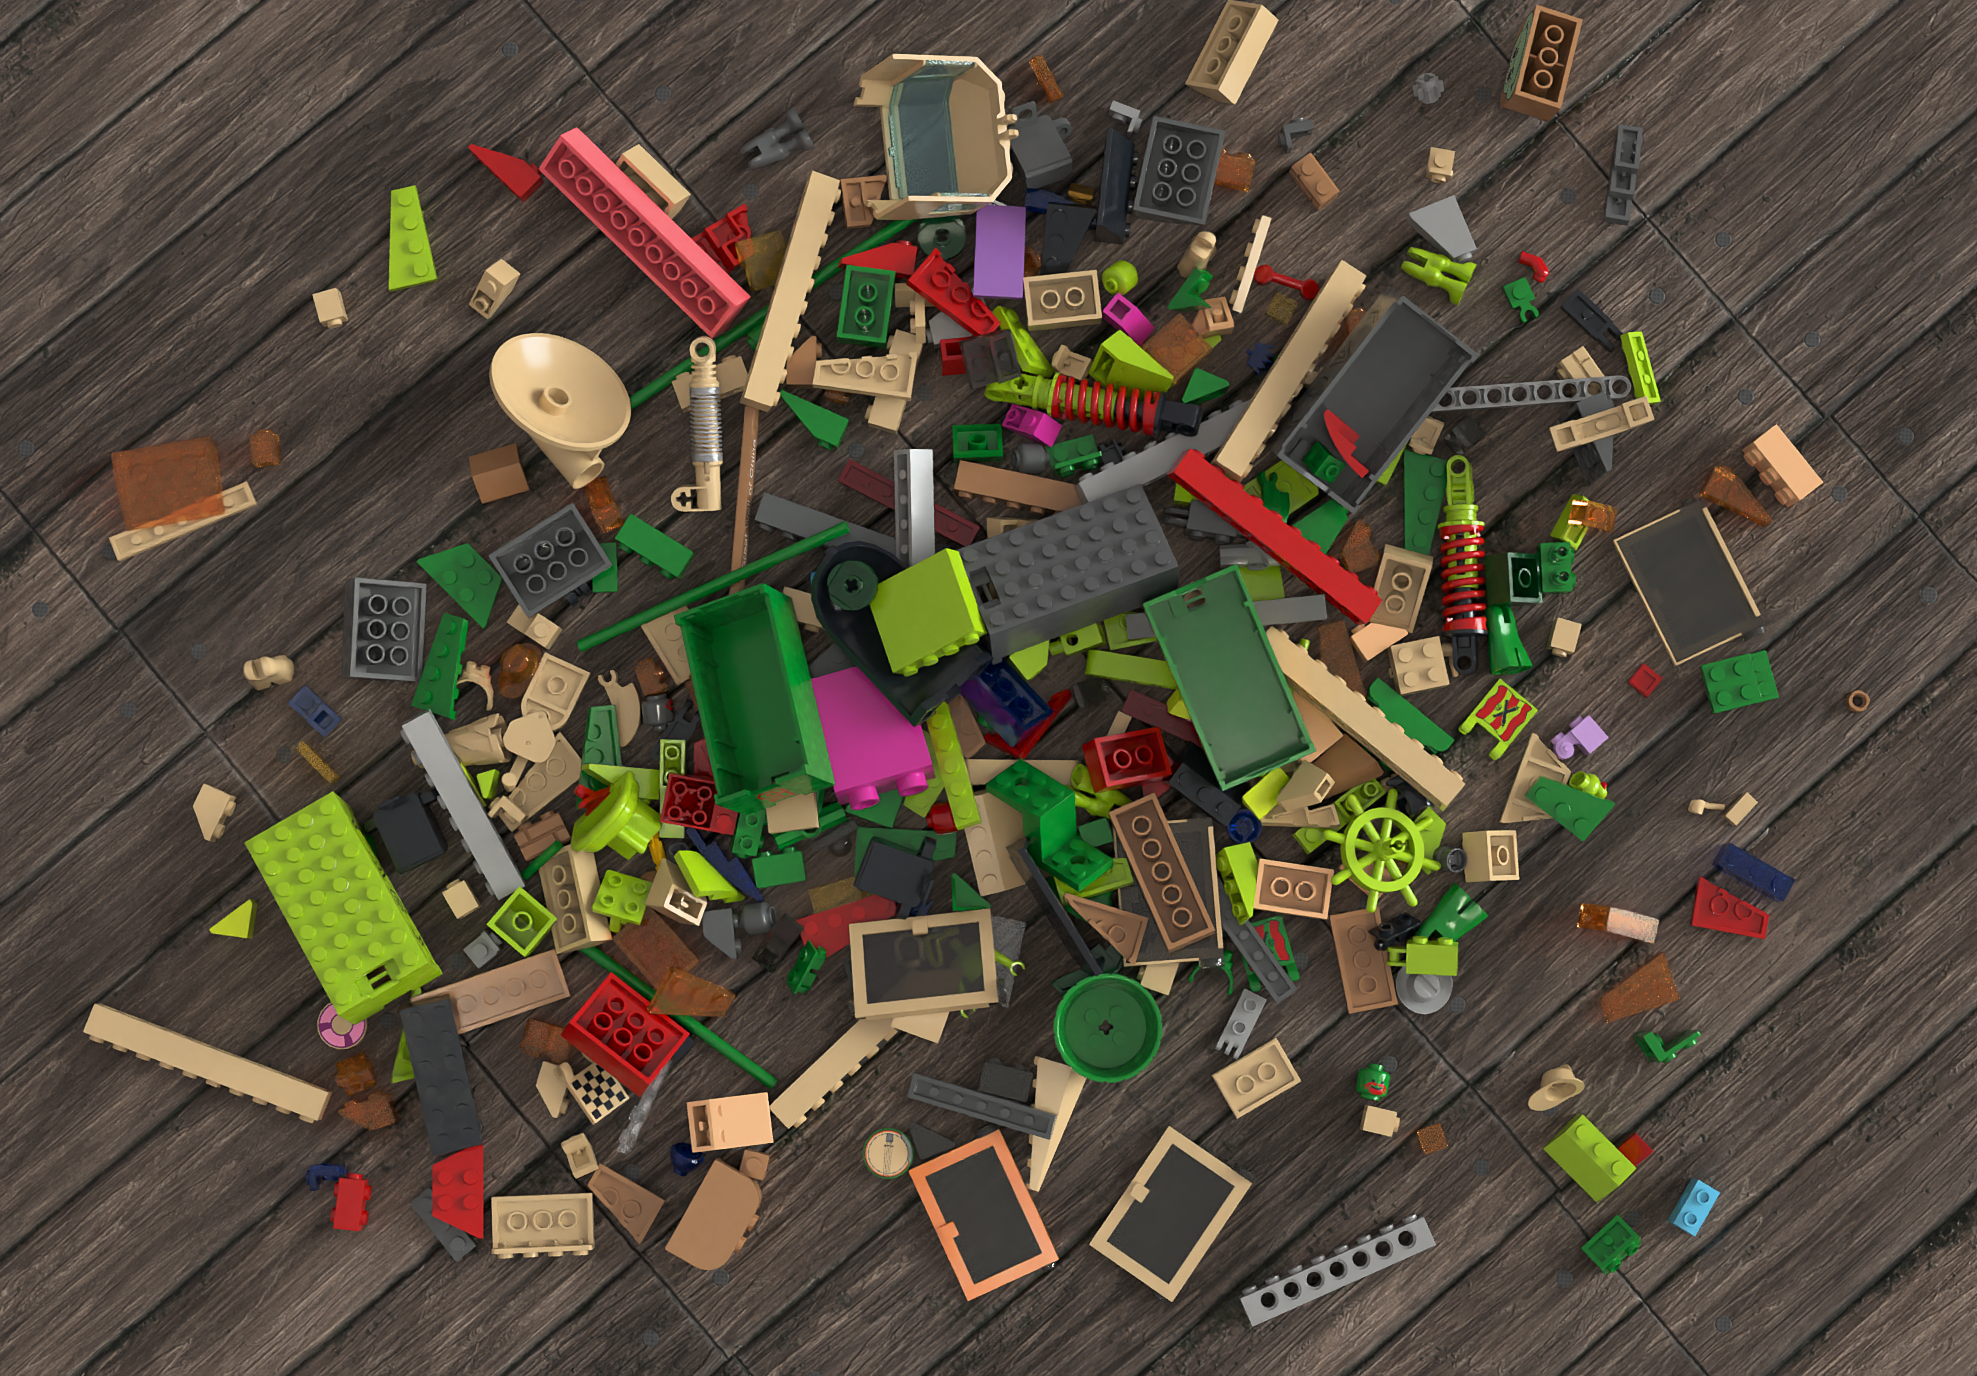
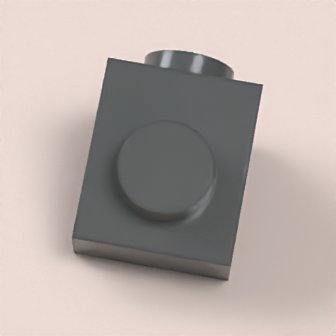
(1297, 128)

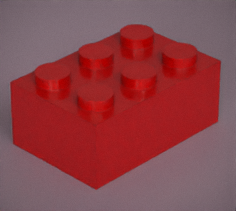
(1126, 760)

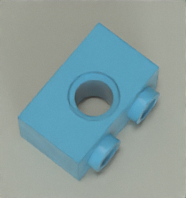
(1693, 1206)

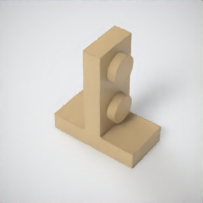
(909, 298)

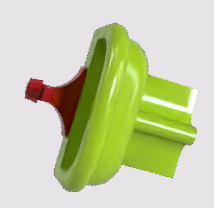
(614, 819)

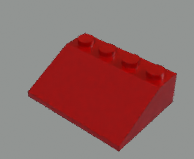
(623, 1035)

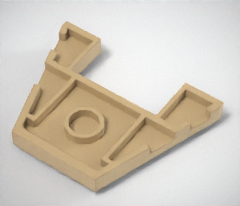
(1302, 817)

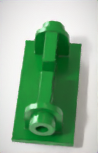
(800, 977)

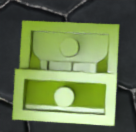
(1264, 583)

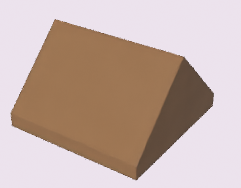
(498, 473)

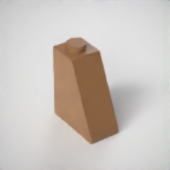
(1347, 765)

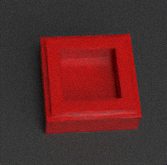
(1644, 680)

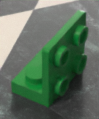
(1074, 455)
(1656, 1051)

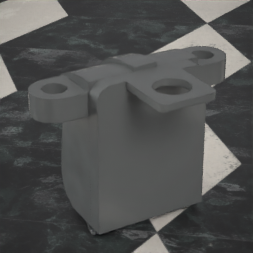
(1039, 149)

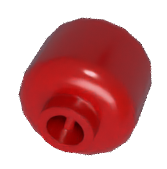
(941, 818)

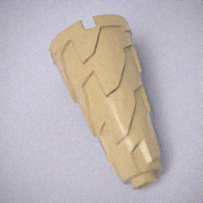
(479, 742)

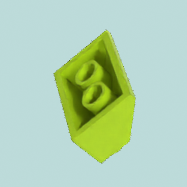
(1589, 1157)

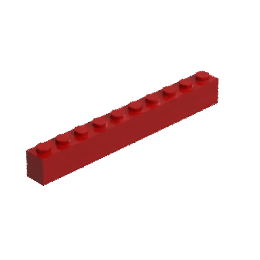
(1274, 536)

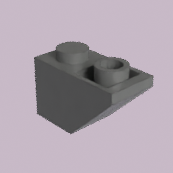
(720, 930)

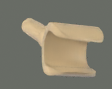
(1448, 652)
(1698, 806)

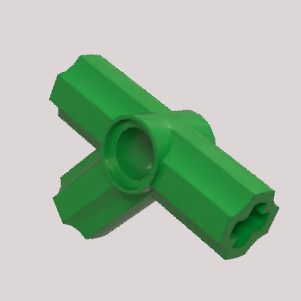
(827, 817)

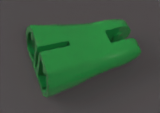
(1505, 648)
(1453, 915)

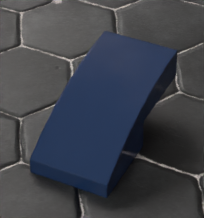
(314, 710)

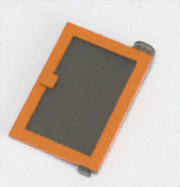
(984, 1213)

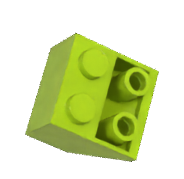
(1030, 661)

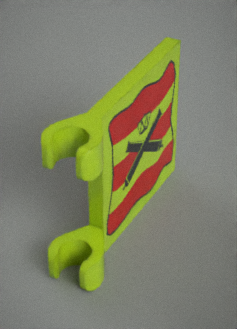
(1502, 715)

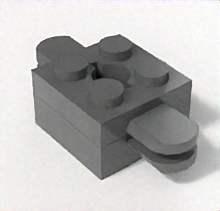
(1201, 524)

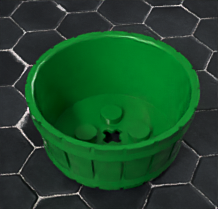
(1130, 1042)

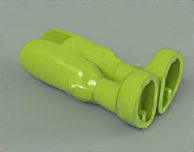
(1431, 271)
(1102, 802)

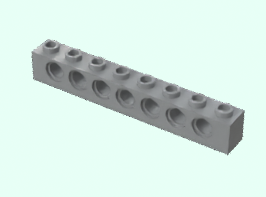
(1420, 1240)

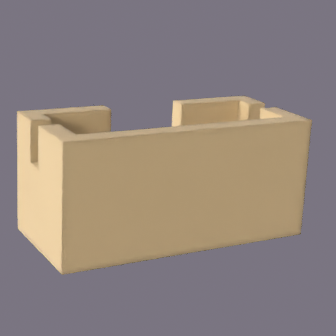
(1119, 724)
(1740, 809)

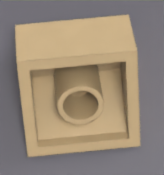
(1491, 856)

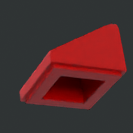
(1635, 1149)

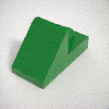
(1188, 296)

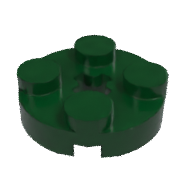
(956, 236)
(866, 581)

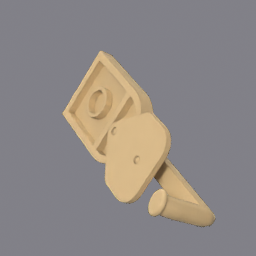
(550, 692)

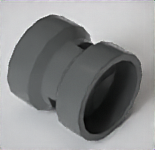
(1450, 858)

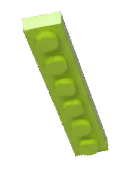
(953, 768)

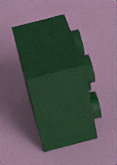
(1513, 579)

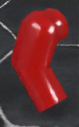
(1537, 265)

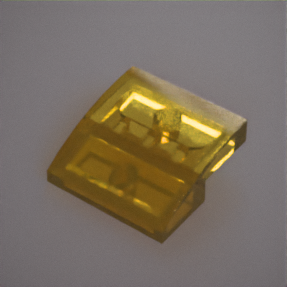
(762, 258)

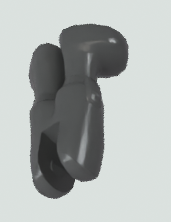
(769, 143)

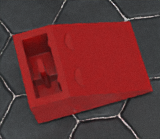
(692, 804)

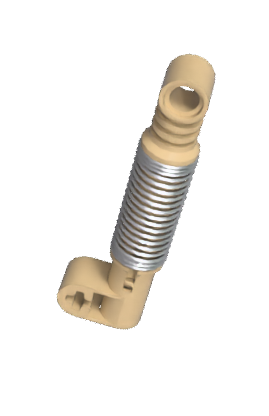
(705, 433)

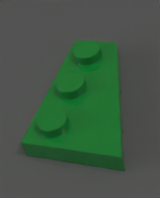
(1572, 808)

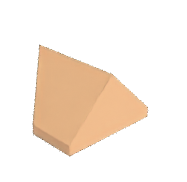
(1215, 319)

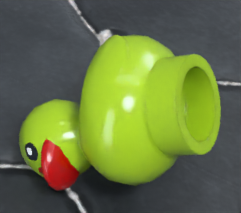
(1588, 783)

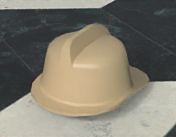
(1555, 1088)

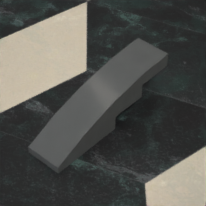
(1623, 174)

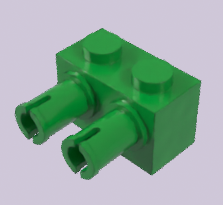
(1556, 567)

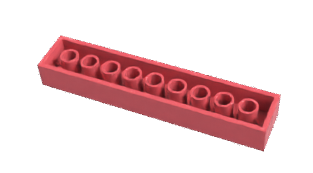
(644, 232)

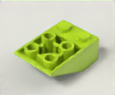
(1127, 364)

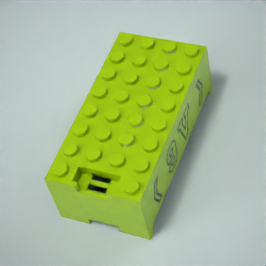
(342, 907)

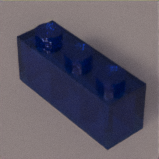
(1753, 872)

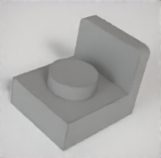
(1123, 113)
(484, 948)

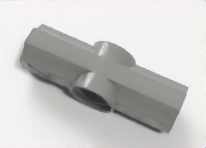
(1245, 555)

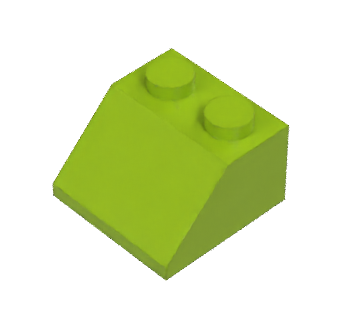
(522, 922)

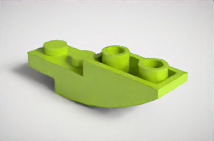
(671, 761)
(1366, 793)

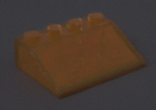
(168, 483)

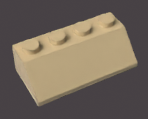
(1232, 51)
(570, 890)

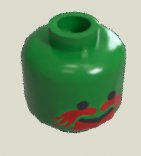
(1372, 1082)

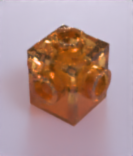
(355, 1074)

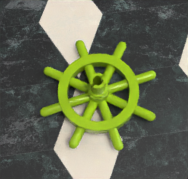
(1382, 850)

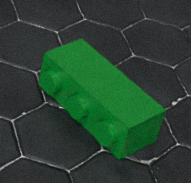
(654, 547)

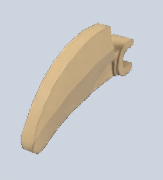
(627, 707)

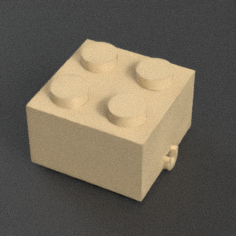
(1417, 666)

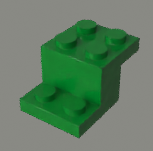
(1739, 681)

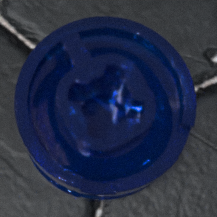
(1244, 827)

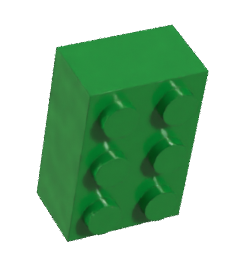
(866, 306)

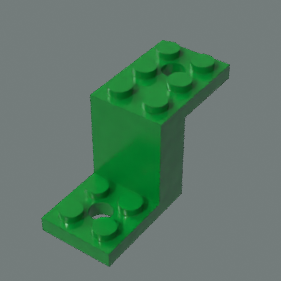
(1050, 824)

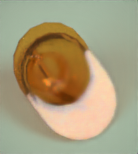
(518, 669)

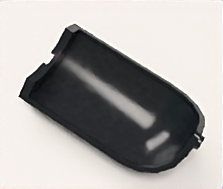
(858, 636)

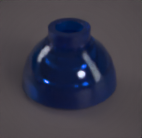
(683, 1158)

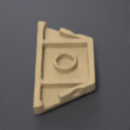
(1535, 762)

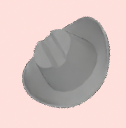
(1423, 992)

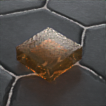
(1431, 1138)

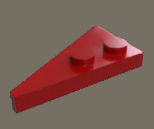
(1023, 748)

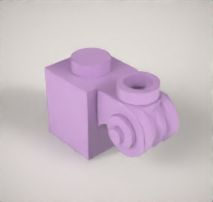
(1583, 733)

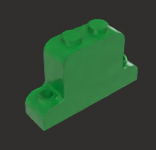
(1408, 717)

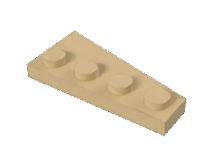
(874, 376)
(546, 781)

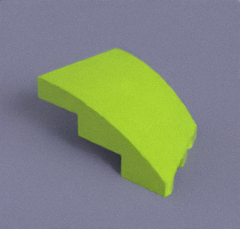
(705, 879)

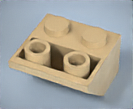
(673, 896)

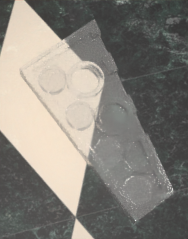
(639, 1113)

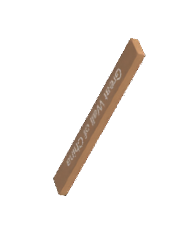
(745, 493)

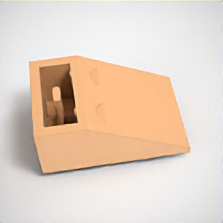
(729, 1122)

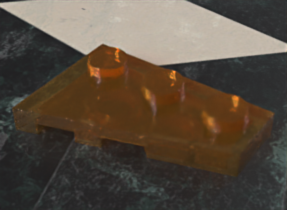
(1642, 991)
(690, 995)

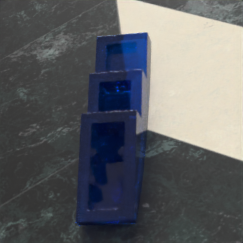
(732, 870)

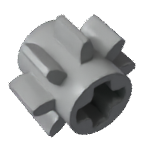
(1428, 88)

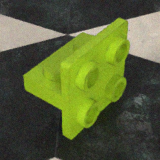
(622, 899)

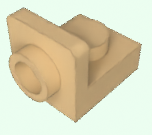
(1440, 165)
(512, 810)

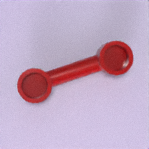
(1307, 289)

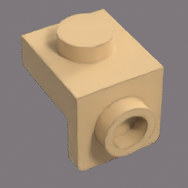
(1071, 364)
(1426, 436)
(580, 1155)

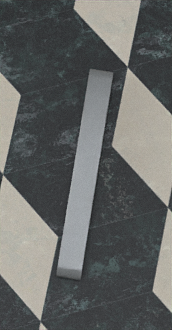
(1531, 393)

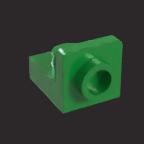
(1323, 462)

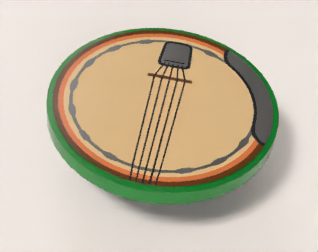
(888, 1153)

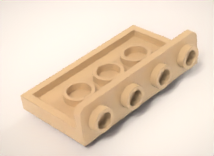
(542, 1224)

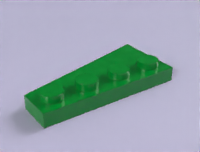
(1423, 493)
(440, 675)
(600, 744)
(911, 839)

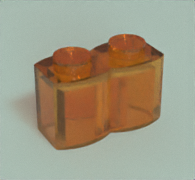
(545, 1039)

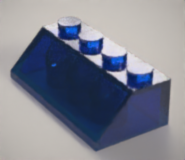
(1006, 702)

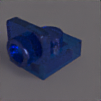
(329, 1172)

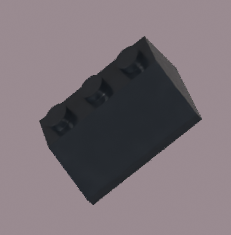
(1196, 783)

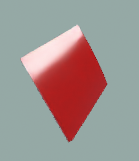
(720, 238)
(1344, 440)

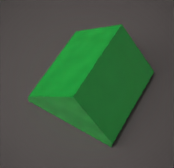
(1204, 388)
(977, 443)

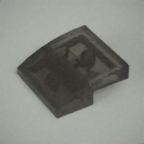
(990, 358)

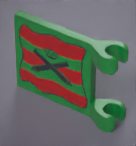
(1275, 937)

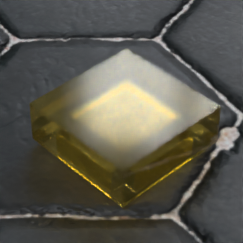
(1281, 308)

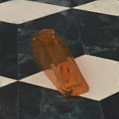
(1732, 494)

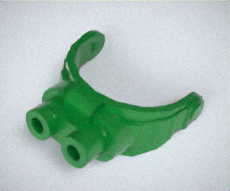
(1227, 968)

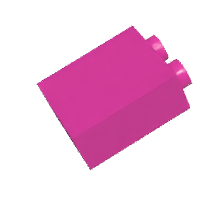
(869, 741)

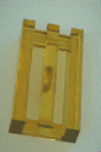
(317, 762)

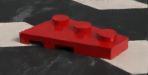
(1723, 912)

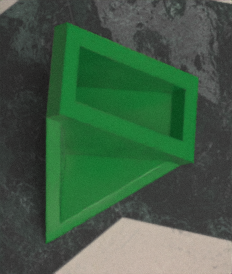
(964, 897)

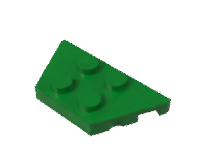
(465, 579)

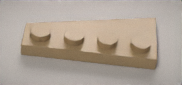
(1252, 252)

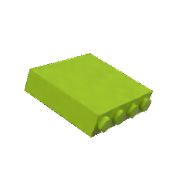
(927, 612)

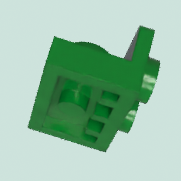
(1612, 1245)

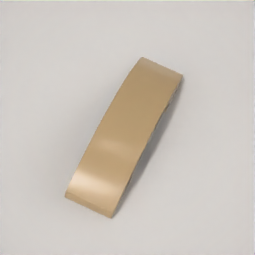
(1602, 424)

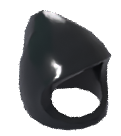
(1408, 795)

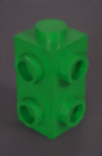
(747, 834)

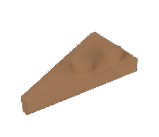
(1117, 926)

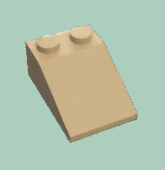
(1401, 586)

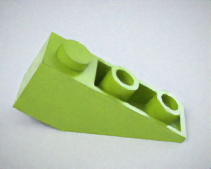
(1239, 873)

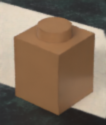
(755, 1164)

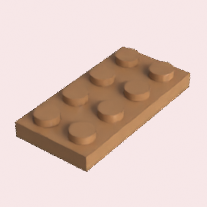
(1362, 968)

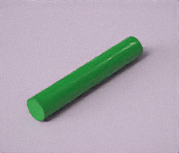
(541, 859)

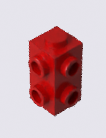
(351, 1202)

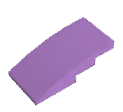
(999, 252)

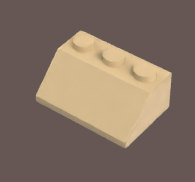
(653, 180)

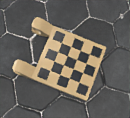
(593, 1089)

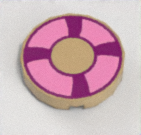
(339, 1032)

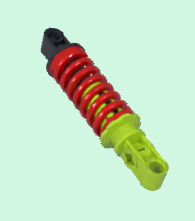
(1068, 400)
(1462, 567)

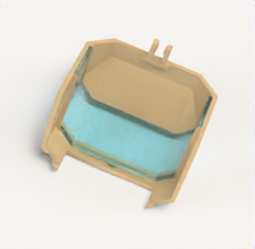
(939, 134)

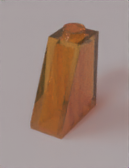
(1618, 922)

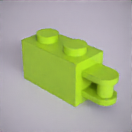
(1426, 956)

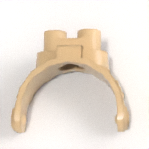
(480, 676)

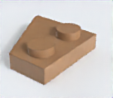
(854, 193)

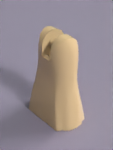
(1198, 253)
(264, 671)

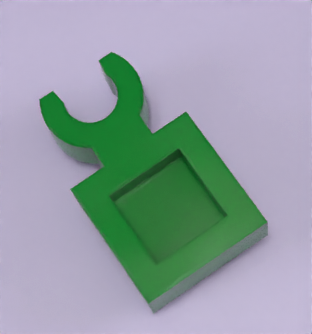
(1519, 296)

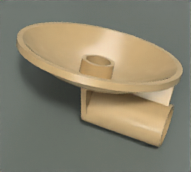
(562, 400)

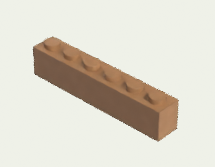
(1014, 489)

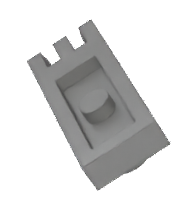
(1241, 1022)

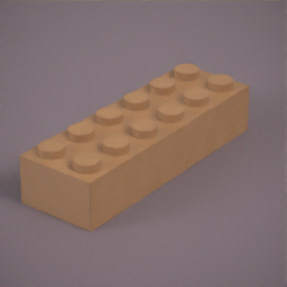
(1161, 873)

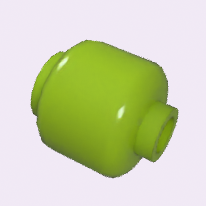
(1120, 277)

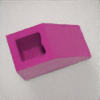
(1128, 319)
(1032, 425)

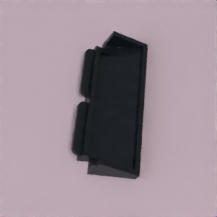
(1052, 908)

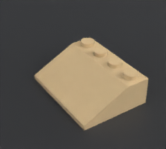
(988, 844)

